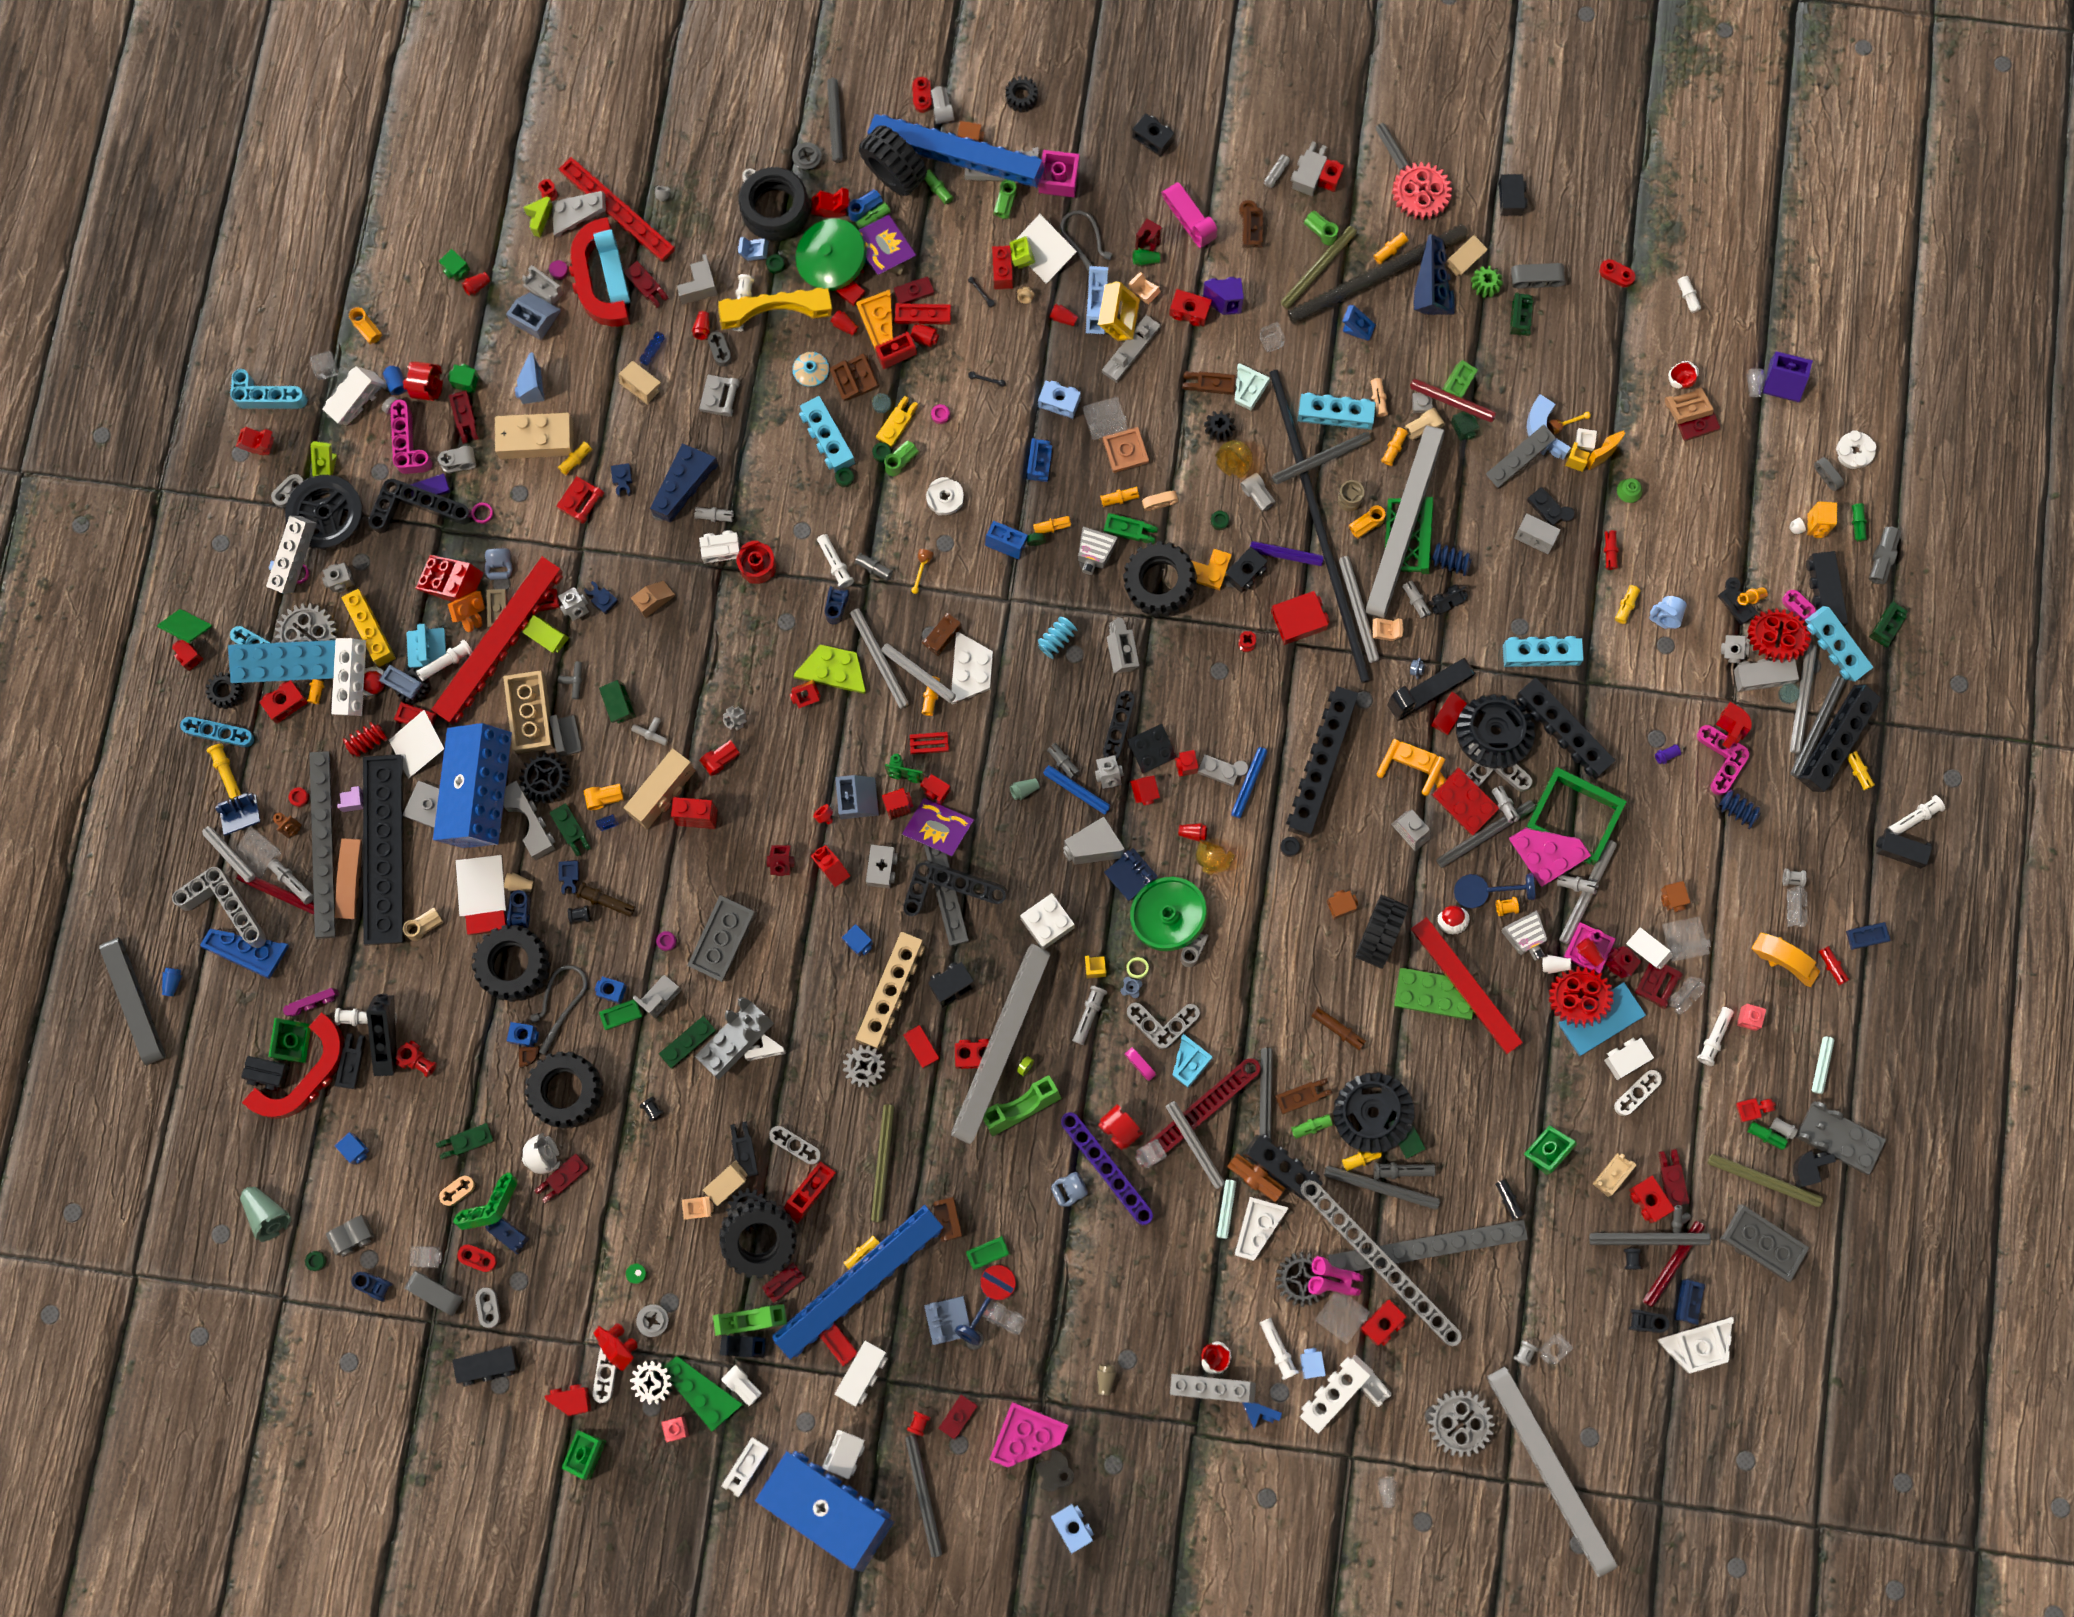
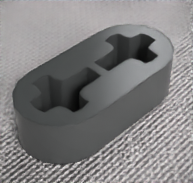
(723, 347)
(1828, 474)

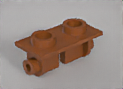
(287, 826)

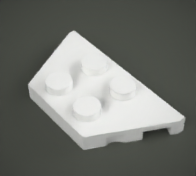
(971, 668)
(1700, 1346)

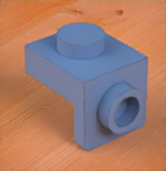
(753, 249)

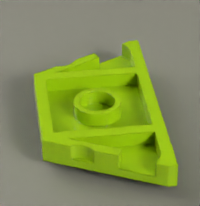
(833, 668)

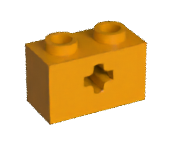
(1822, 519)

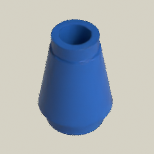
(170, 981)

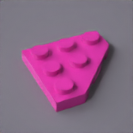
(1548, 853)
(1026, 1435)

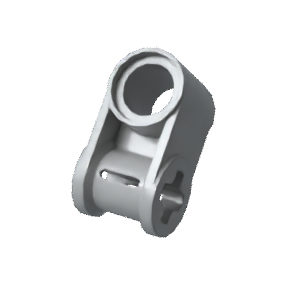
(459, 459)
(1194, 948)

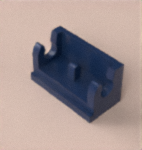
(508, 1235)
(1689, 1301)

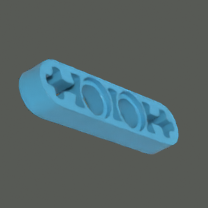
(216, 734)

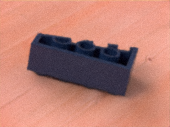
(682, 480)

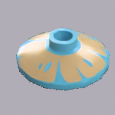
(814, 376)

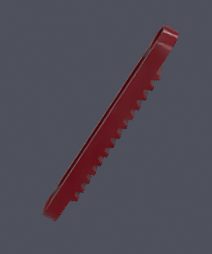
(1208, 1104)

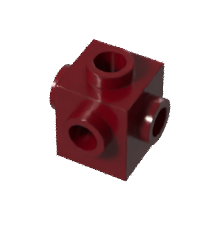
(780, 860)
(1622, 962)

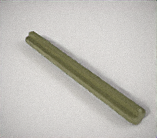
(1318, 267)
(882, 1163)
(1765, 1180)

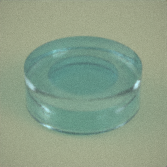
(881, 403)
(1788, 693)

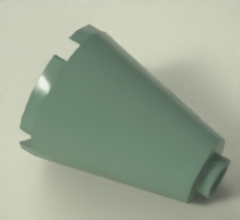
(263, 1214)

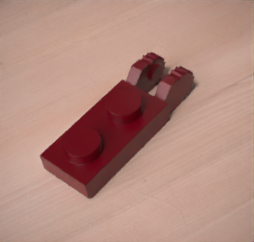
(644, 283)
(463, 414)
(563, 1177)
(1673, 1179)

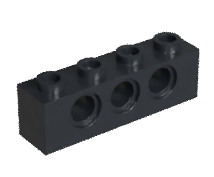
(1255, 1154)

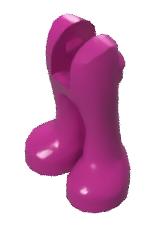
(1319, 1285)

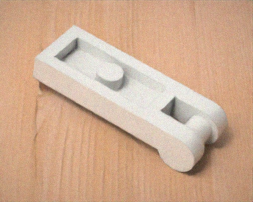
(745, 1466)

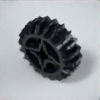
(551, 773)

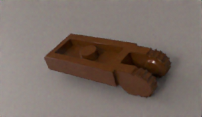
(1210, 382)
(1301, 1096)

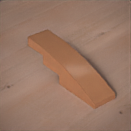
(348, 878)

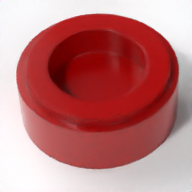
(298, 797)

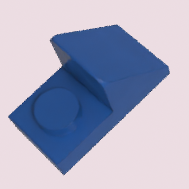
(1357, 323)
(1254, 1409)

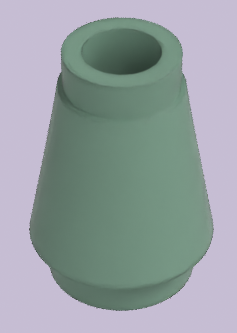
(1024, 788)

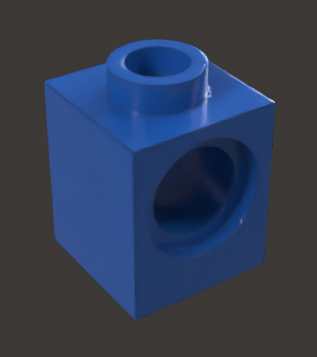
(858, 941)
(618, 993)
(514, 1034)
(352, 1148)

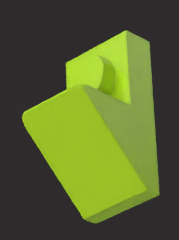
(540, 213)
(1021, 252)
(322, 459)

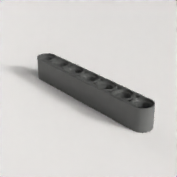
(132, 1001)

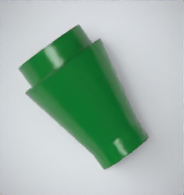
(1145, 257)

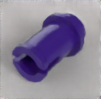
(1667, 754)

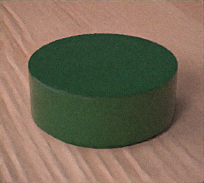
(775, 264)
(880, 451)
(844, 477)
(1219, 520)
(1035, 539)
(315, 1261)

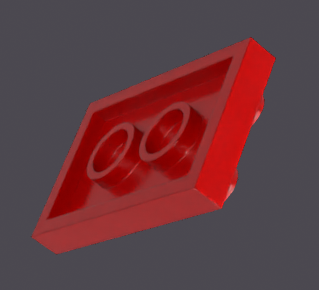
(1465, 801)

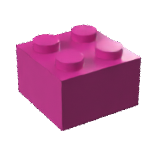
(1059, 173)

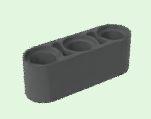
(1538, 275)
(433, 1293)

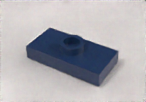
(1868, 936)

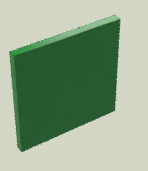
(184, 626)

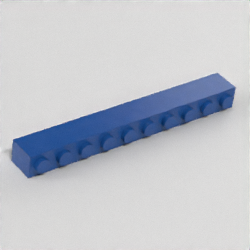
(966, 152)
(857, 1282)

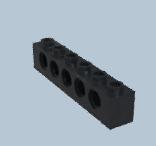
(1563, 717)
(1839, 738)

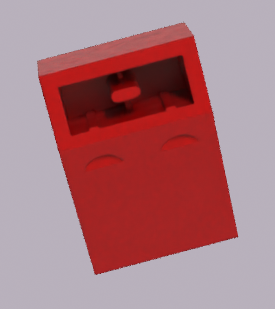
(449, 578)

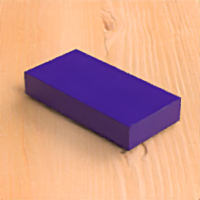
(436, 485)

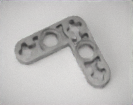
(1515, 783)
(1159, 1030)

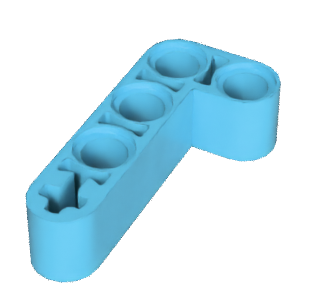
(612, 266)
(291, 396)

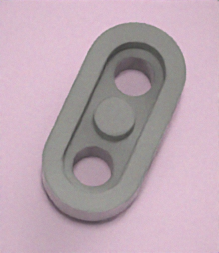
(285, 489)
(487, 1308)

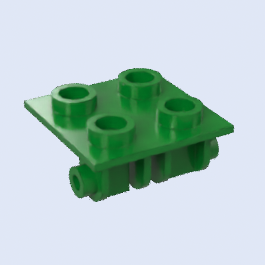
(896, 770)

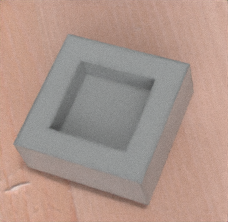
(1421, 403)

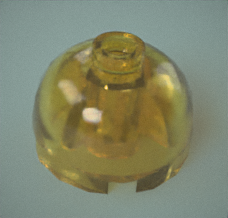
(1234, 458)
(1213, 857)

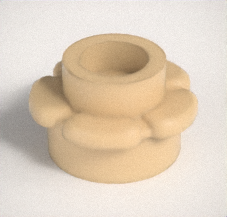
(1025, 295)

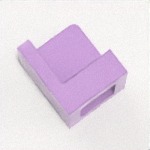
(351, 800)

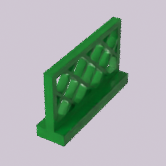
(1425, 535)

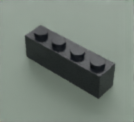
(1826, 584)

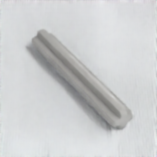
(229, 855)

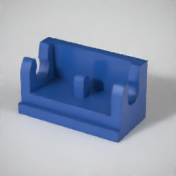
(1039, 460)
(1005, 540)

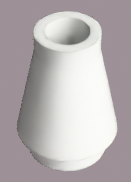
(1556, 964)

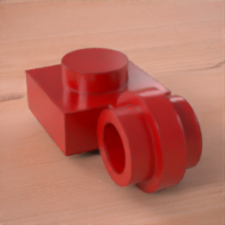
(1749, 1109)

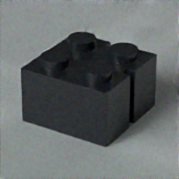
(950, 982)

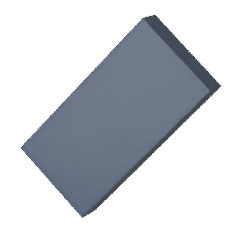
(400, 682)

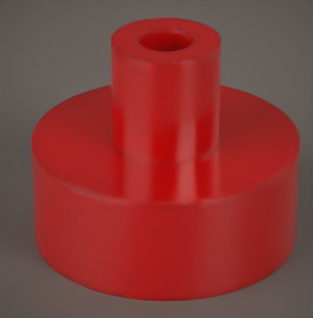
(823, 814)

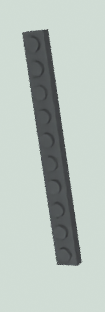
(322, 845)
(1435, 1245)

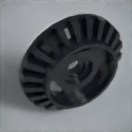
(341, 498)
(1476, 740)
(1374, 1136)

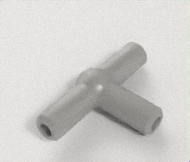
(650, 733)

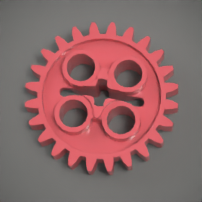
(1421, 191)

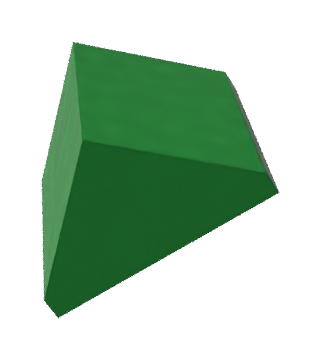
(289, 1041)
(1549, 1150)
(583, 1455)

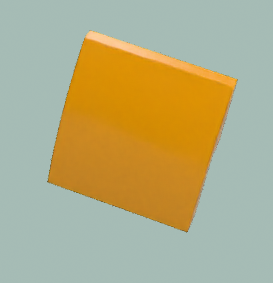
(1608, 448)

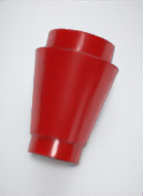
(475, 283)
(1063, 315)
(843, 322)
(701, 327)
(1193, 831)
(1590, 952)

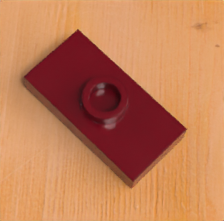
(914, 291)
(1699, 427)
(957, 1417)

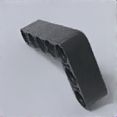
(417, 501)
(1405, 701)
(950, 883)

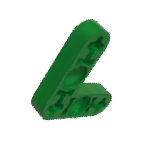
(493, 1210)

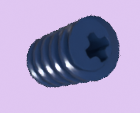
(1450, 558)
(1739, 808)

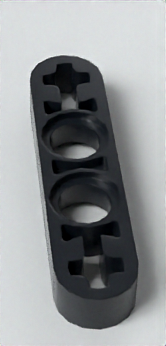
(1118, 726)

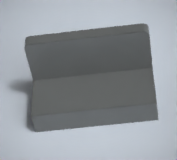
(565, 735)

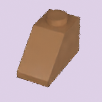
(652, 598)

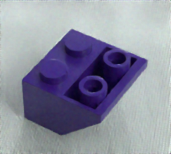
(1225, 294)
(1787, 376)

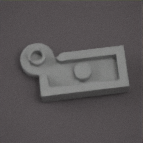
(1221, 770)

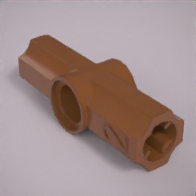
(1256, 1177)

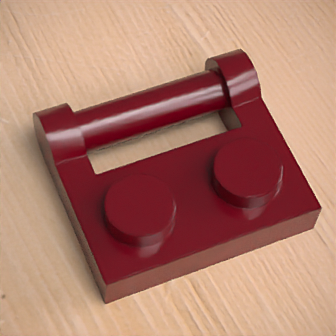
(1652, 981)

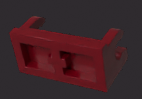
(1148, 234)

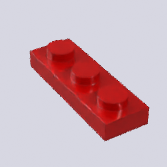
(922, 313)

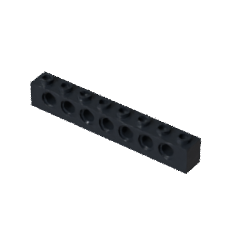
(1346, 699)

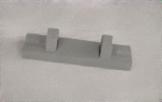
(1131, 349)

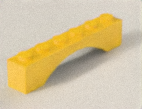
(811, 303)

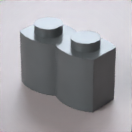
(350, 1235)

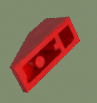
(809, 1192)

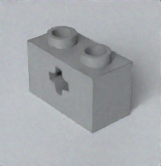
(877, 856)

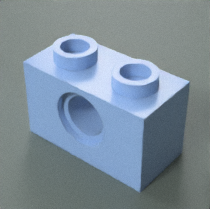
(1065, 407)
(1073, 1540)

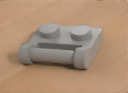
(714, 392)

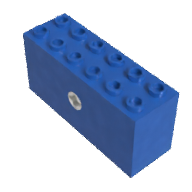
(472, 786)
(847, 1529)

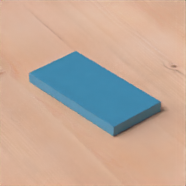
(1623, 1013)

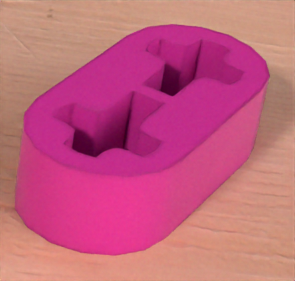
(1798, 605)
(1140, 1064)

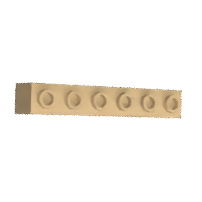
(905, 943)

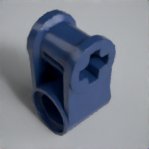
(837, 602)
(519, 914)
(374, 1287)

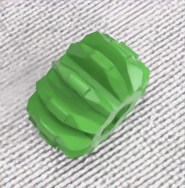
(1480, 278)

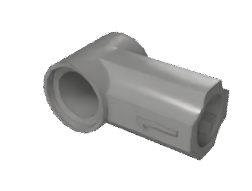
(942, 109)
(1255, 487)

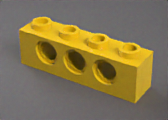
(368, 627)

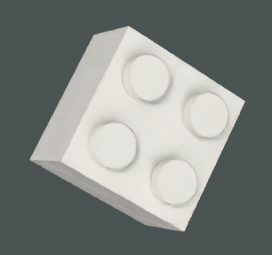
(1047, 921)

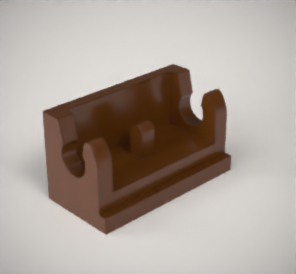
(1252, 228)
(942, 634)
(947, 1215)

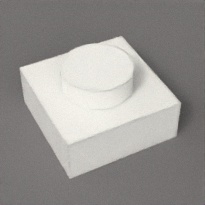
(1586, 439)

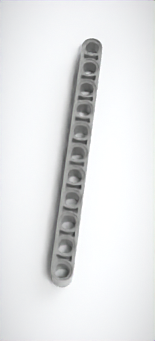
(1405, 521)
(1000, 1044)
(1389, 1267)
(1552, 1472)

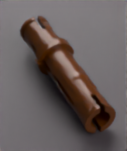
(1338, 1028)

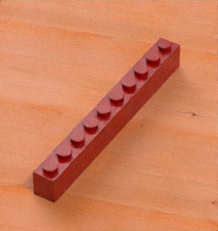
(497, 641)

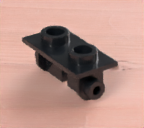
(1454, 594)

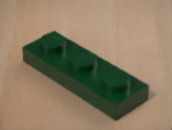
(687, 1042)

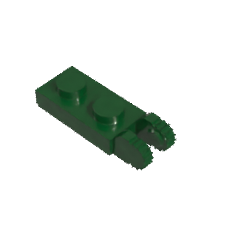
(569, 827)
(467, 1141)

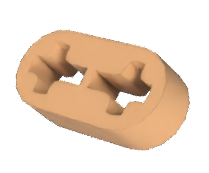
(1160, 500)
(459, 1194)

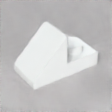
(769, 1049)

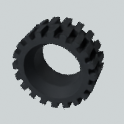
(1381, 931)

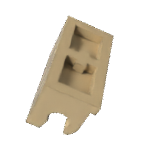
(1465, 256)
(639, 382)
(1614, 1174)
(726, 1183)

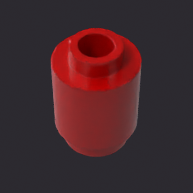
(924, 335)

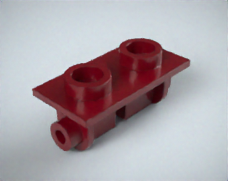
(783, 1282)

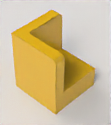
(1577, 458)
(1095, 967)

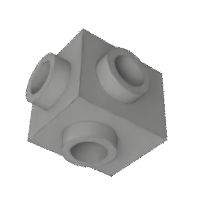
(338, 577)
(573, 604)
(1732, 641)
(1108, 772)

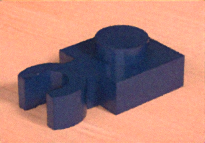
(621, 476)
(602, 599)
(568, 874)

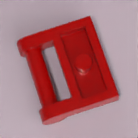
(575, 497)

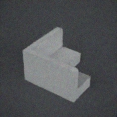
(701, 287)
(659, 996)

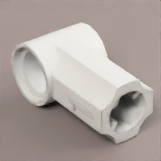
(739, 1382)

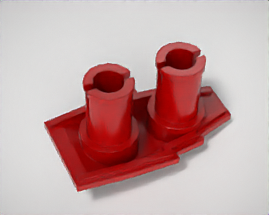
(617, 1352)

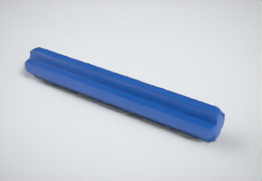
(1249, 782)
(1076, 789)

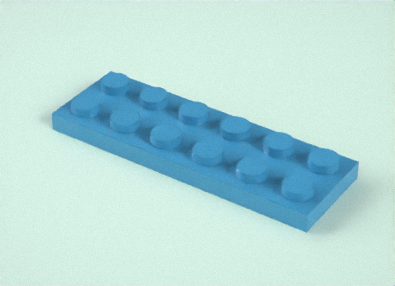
(281, 661)

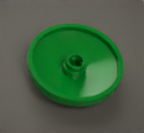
(831, 254)
(1168, 913)

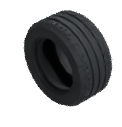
(767, 180)

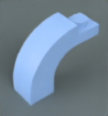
(1097, 282)
(1537, 417)

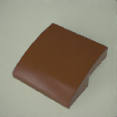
(854, 377)

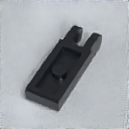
(350, 1063)
(744, 1150)

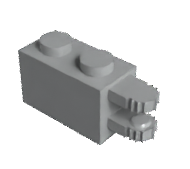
(1309, 170)
(1122, 647)

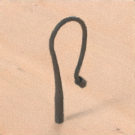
(1107, 255)
(536, 1017)

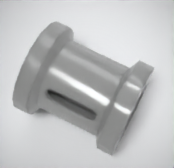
(1794, 878)
(1525, 1353)

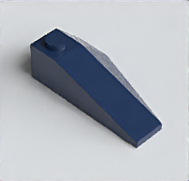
(1432, 288)

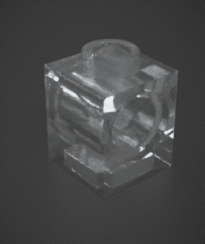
(1150, 1154)
(425, 1257)
(1564, 1348)

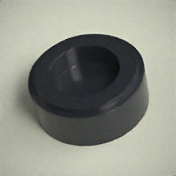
(1289, 846)

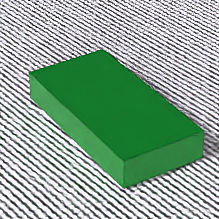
(620, 1014)
(987, 1253)

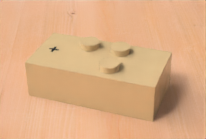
(534, 435)
(528, 712)
(660, 789)

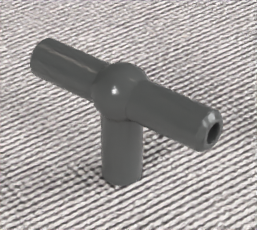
(576, 680)
(1679, 1219)

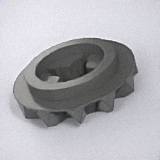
(810, 149)

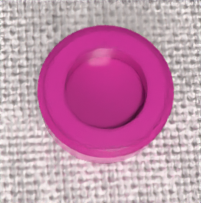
(940, 414)

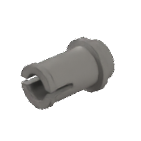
(1784, 1128)

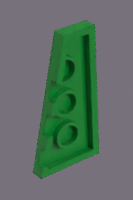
(703, 1395)

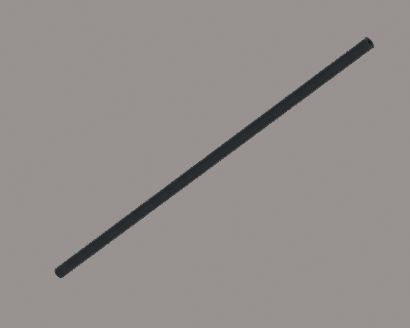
(1320, 529)

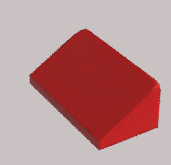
(1449, 713)

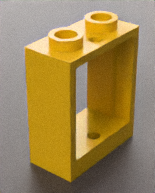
(1123, 328)

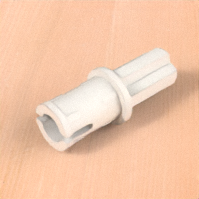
(1689, 294)

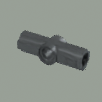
(1884, 555)

